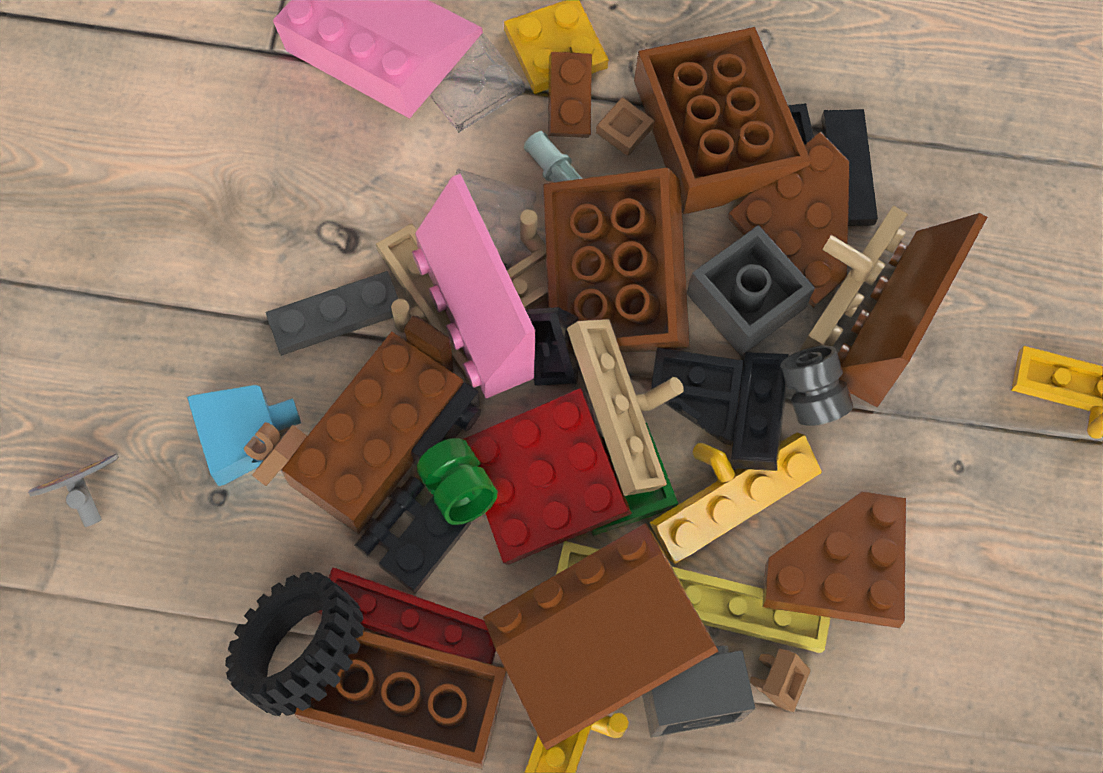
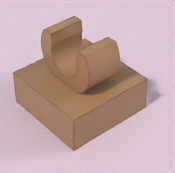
(625, 126)
(274, 452)
(784, 680)

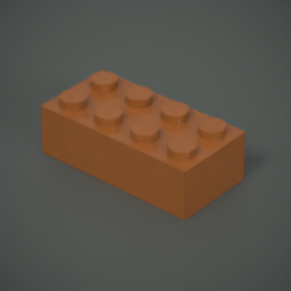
(369, 432)
(414, 700)

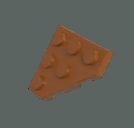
(803, 214)
(845, 564)

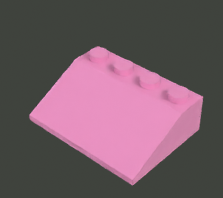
(378, 46)
(475, 292)

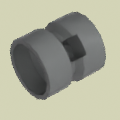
(819, 391)

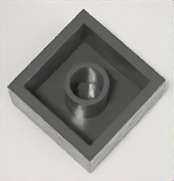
(749, 290)
(701, 696)

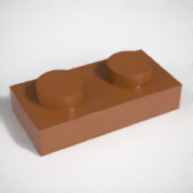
(569, 94)

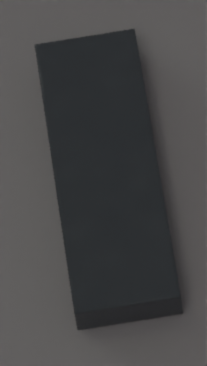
(849, 135)
(760, 413)

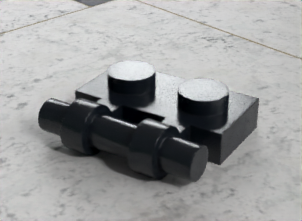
(420, 546)

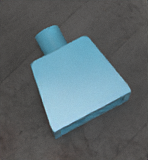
(229, 421)

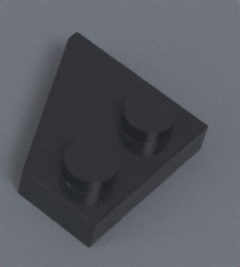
(708, 392)

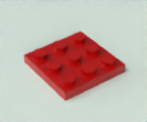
(548, 477)

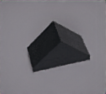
(554, 353)

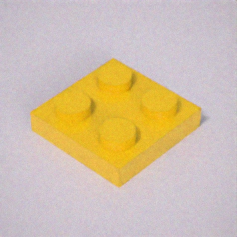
(548, 30)

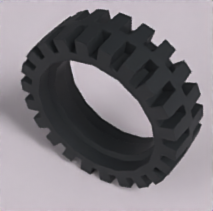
(319, 661)

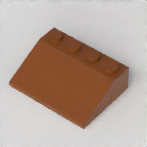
(719, 117)
(620, 255)
(905, 306)
(598, 635)

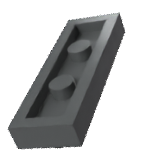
(332, 313)

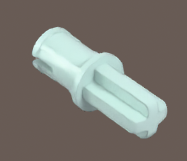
(554, 164)

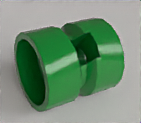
(456, 481)

